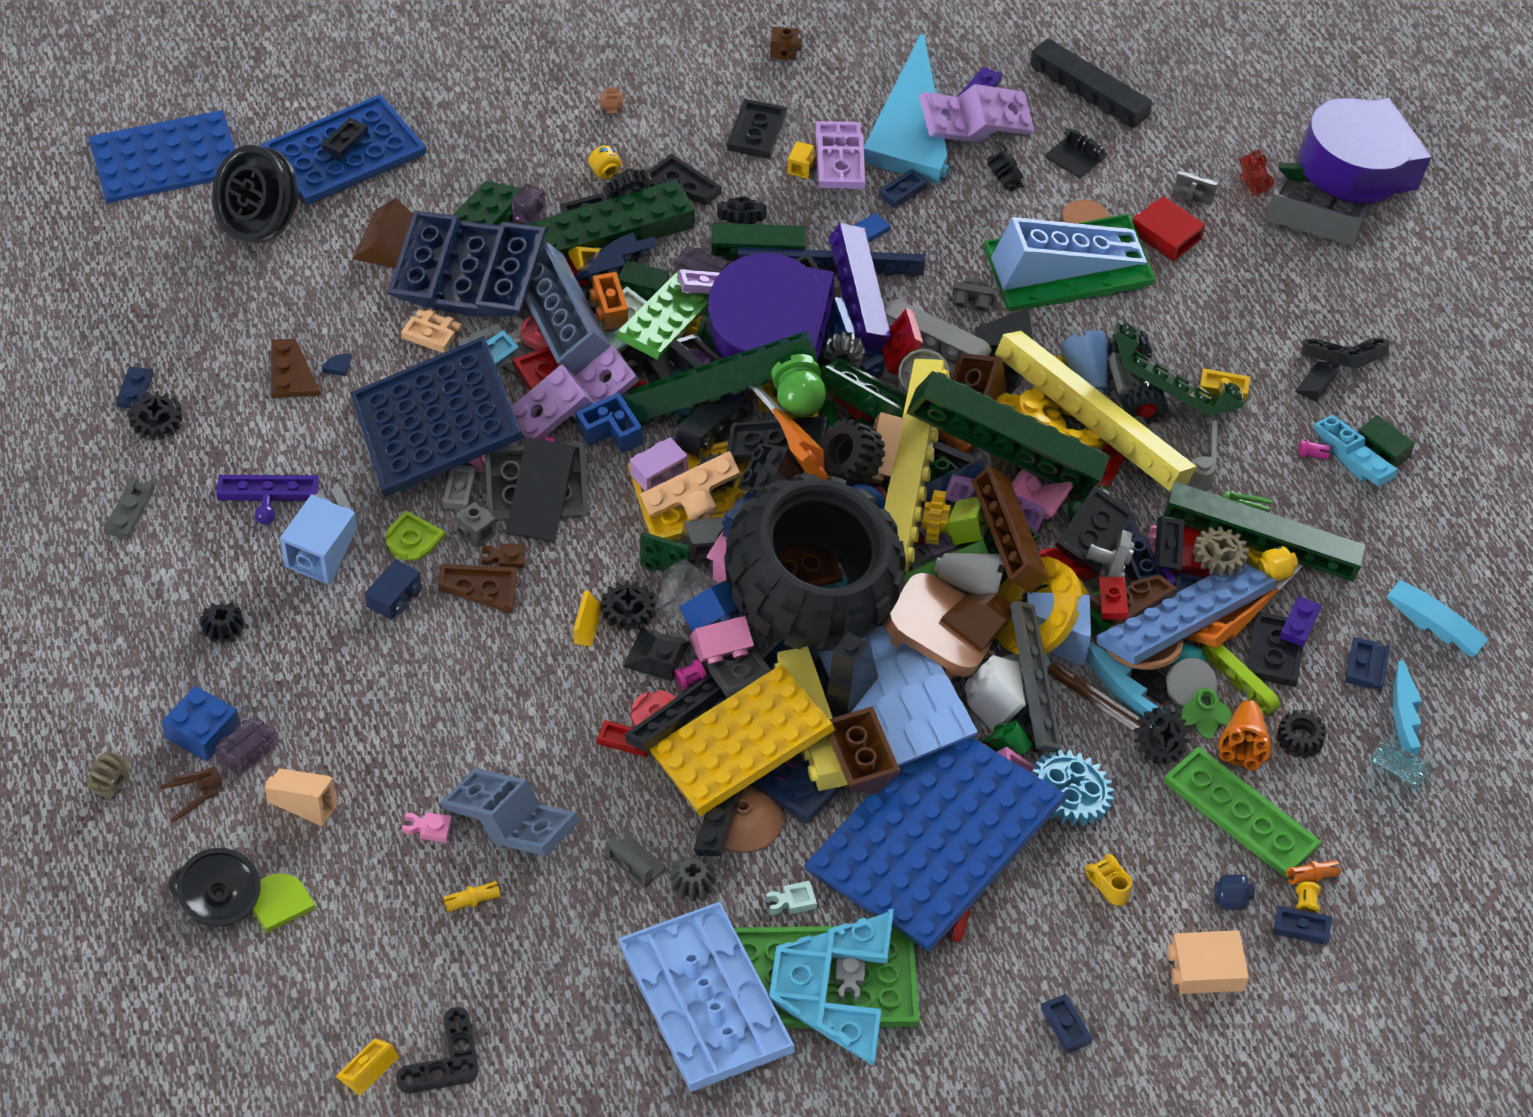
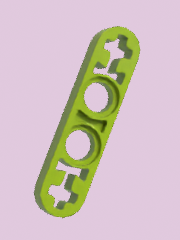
(1242, 678)

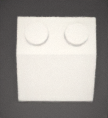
(996, 691)

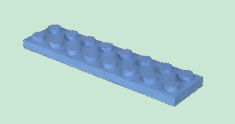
(1185, 613)

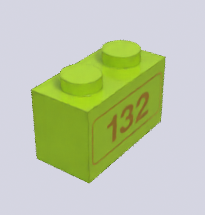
(967, 521)

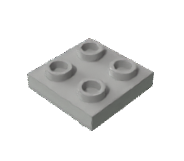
(1116, 559)

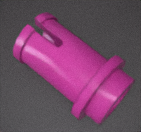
(1313, 449)

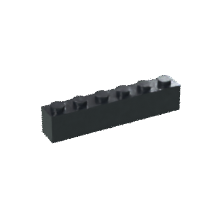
(1090, 83)

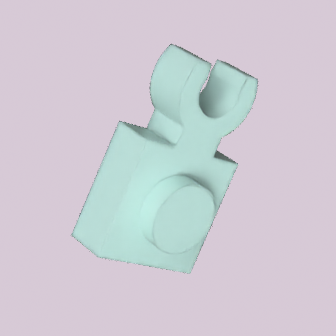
(795, 897)

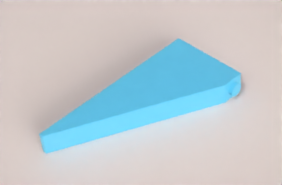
(901, 133)

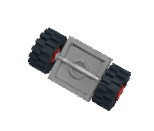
(1138, 395)

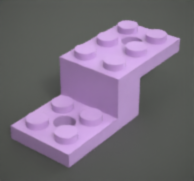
(976, 113)
(840, 155)
(564, 393)

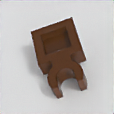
(508, 555)

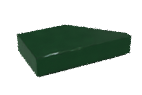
(1293, 171)

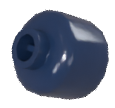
(1234, 892)

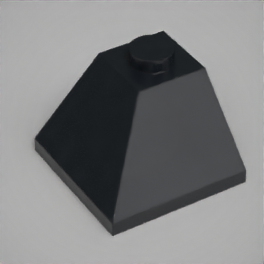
(656, 654)

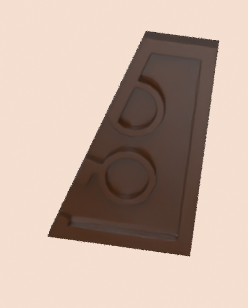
(290, 371)
(481, 584)
(1140, 596)

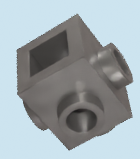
(475, 524)

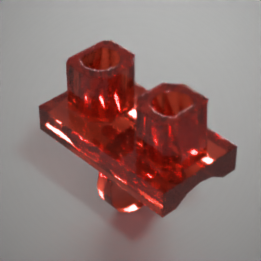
(1255, 172)

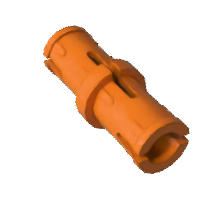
(1313, 872)

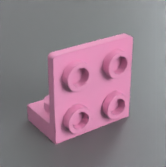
(1046, 496)

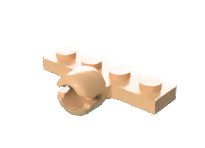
(692, 489)

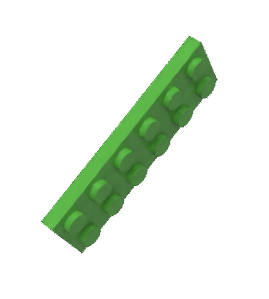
(663, 318)
(1242, 811)

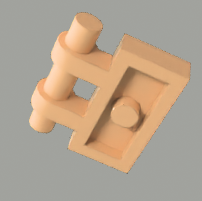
(425, 332)

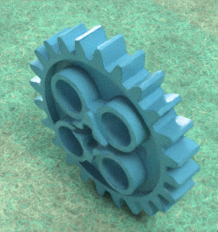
(1084, 786)

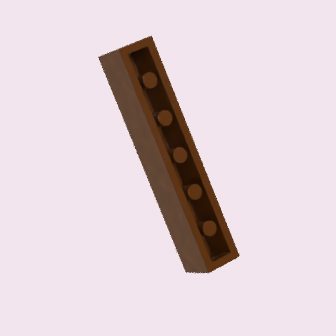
(1010, 529)

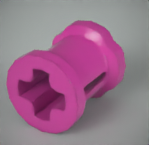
(681, 675)

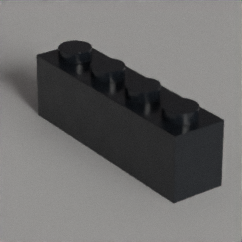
(712, 422)

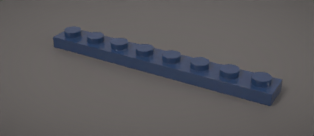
(883, 262)

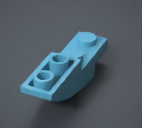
(1352, 452)

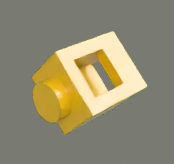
(801, 160)

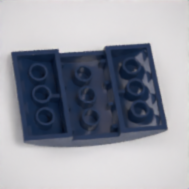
(466, 265)

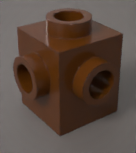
(785, 39)

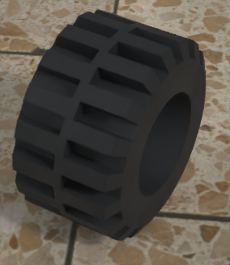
(865, 447)

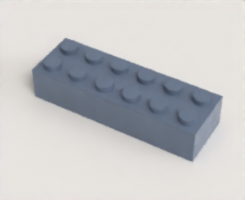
(564, 312)

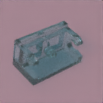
(1401, 762)

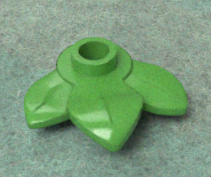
(1205, 716)

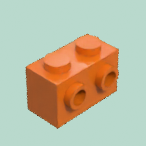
(610, 301)

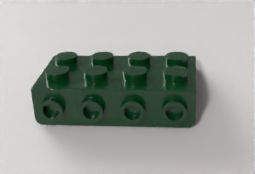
(489, 204)
(862, 389)

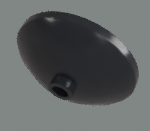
(218, 871)

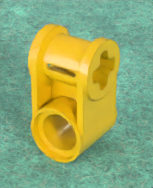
(1110, 879)

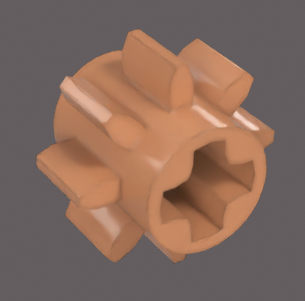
(611, 100)

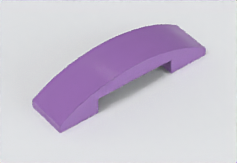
(962, 488)

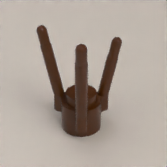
(205, 780)

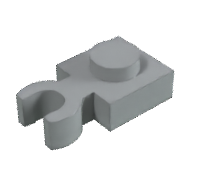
(850, 976)

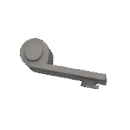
(1206, 466)

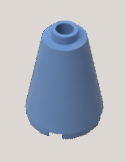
(1088, 358)

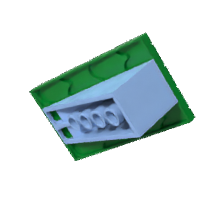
(1066, 261)

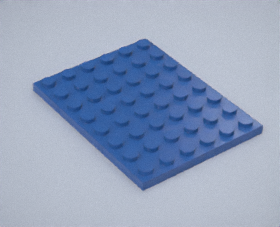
(935, 837)

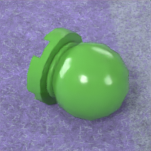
(799, 386)

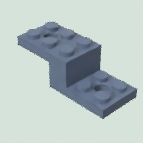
(510, 812)

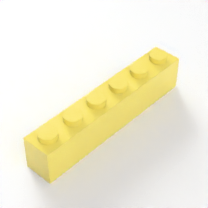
(823, 763)

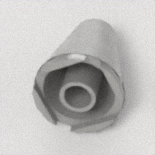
(971, 571)

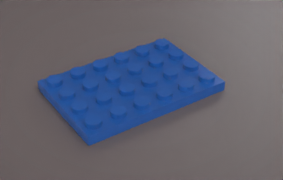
(161, 155)
(322, 174)

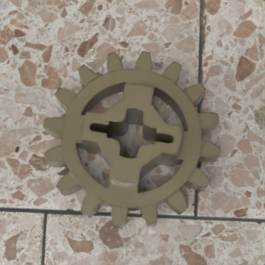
(1220, 551)

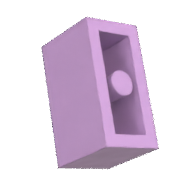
(658, 464)

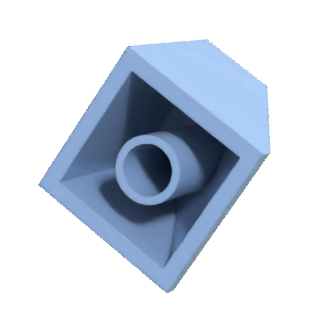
(318, 538)
(1077, 642)

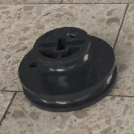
(254, 194)

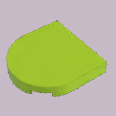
(412, 537)
(281, 901)

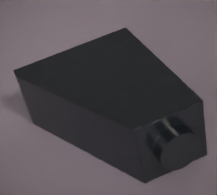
(994, 330)
(851, 673)

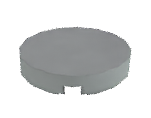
(1187, 678)

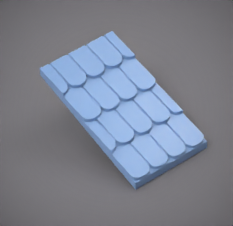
(911, 700)
(705, 996)

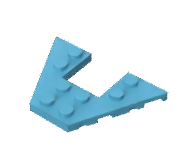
(803, 974)

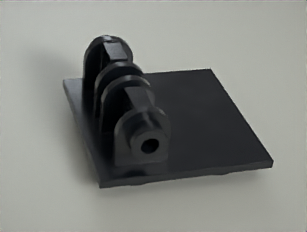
(1077, 152)
(1005, 166)

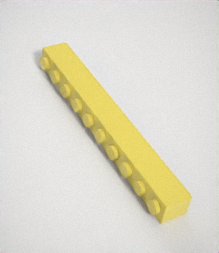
(1095, 410)
(911, 465)

